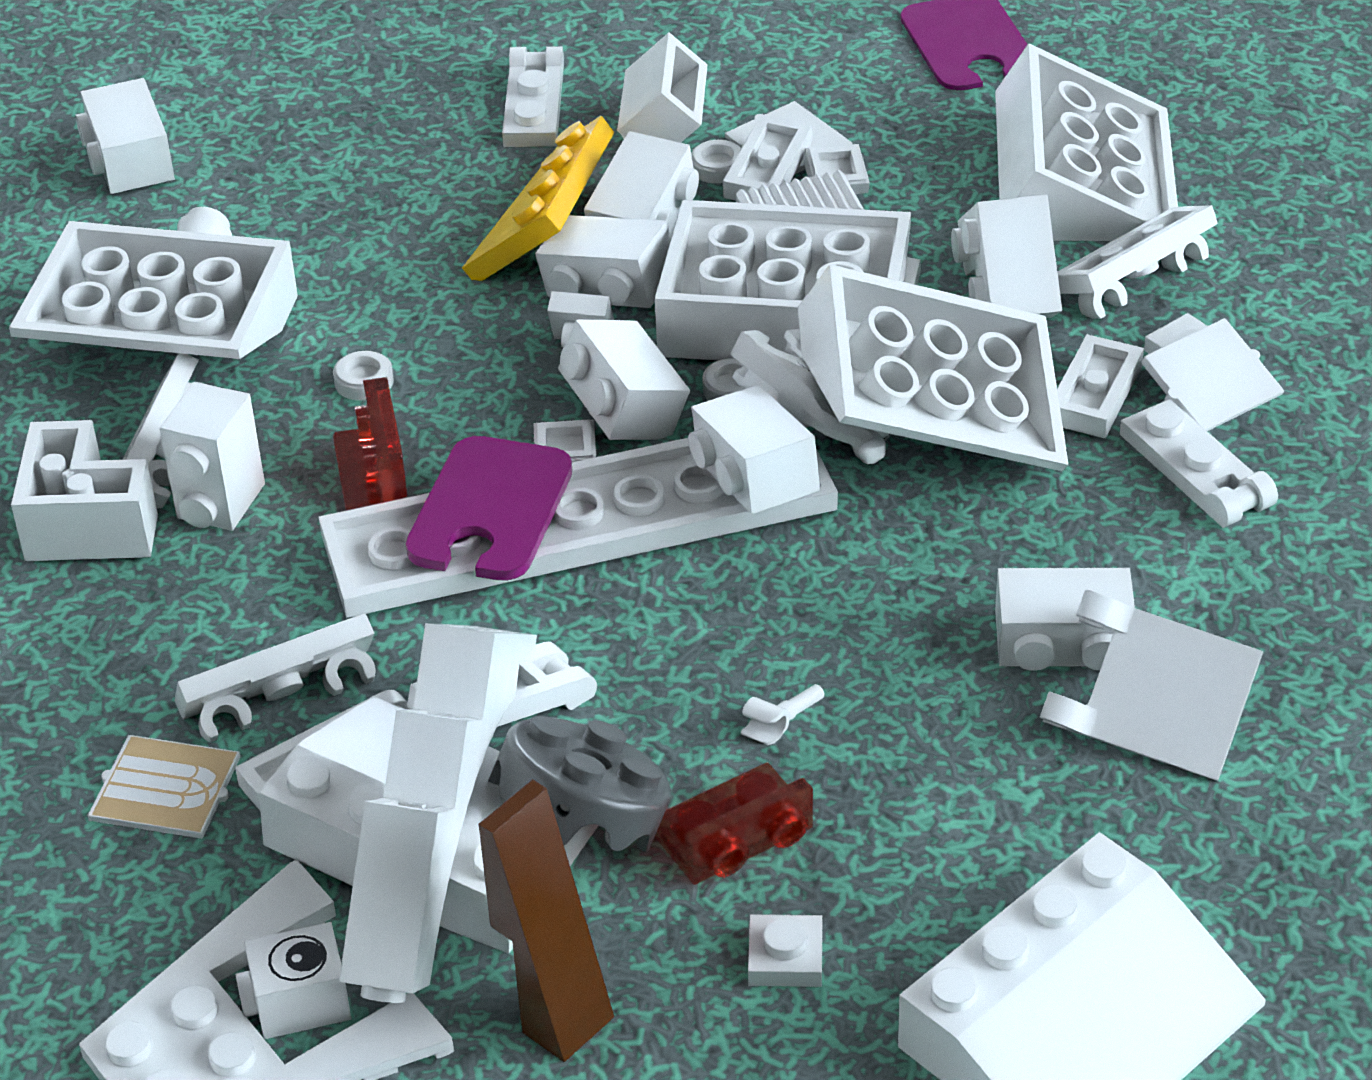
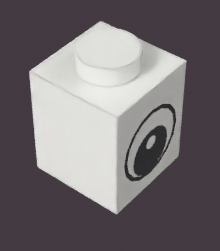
(294, 981)

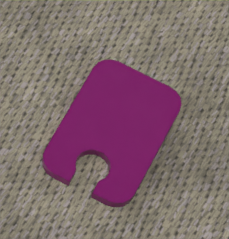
(959, 32)
(491, 492)

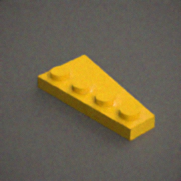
(545, 200)

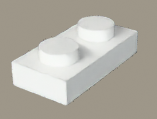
(768, 155)
(1098, 384)

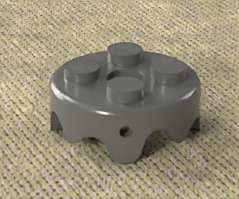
(589, 772)

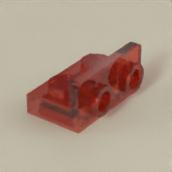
(372, 454)
(735, 822)

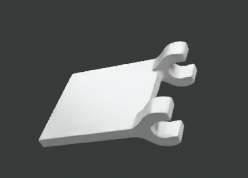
(1160, 689)

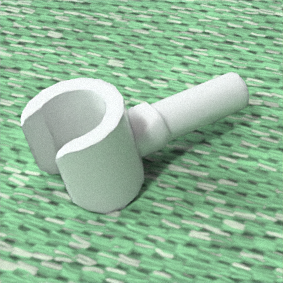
(771, 720)

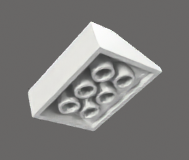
(1084, 145)
(756, 263)
(160, 291)
(933, 366)
(318, 801)
(1080, 982)

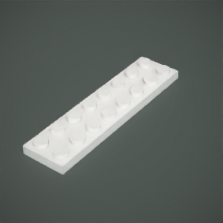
(607, 512)

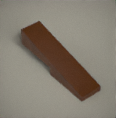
(540, 911)

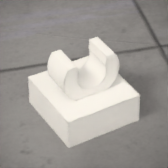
(568, 307)

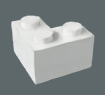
(1010, 254)
(77, 504)

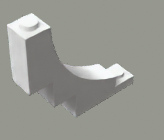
(414, 830)

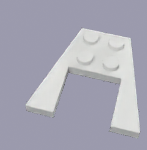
(194, 1031)

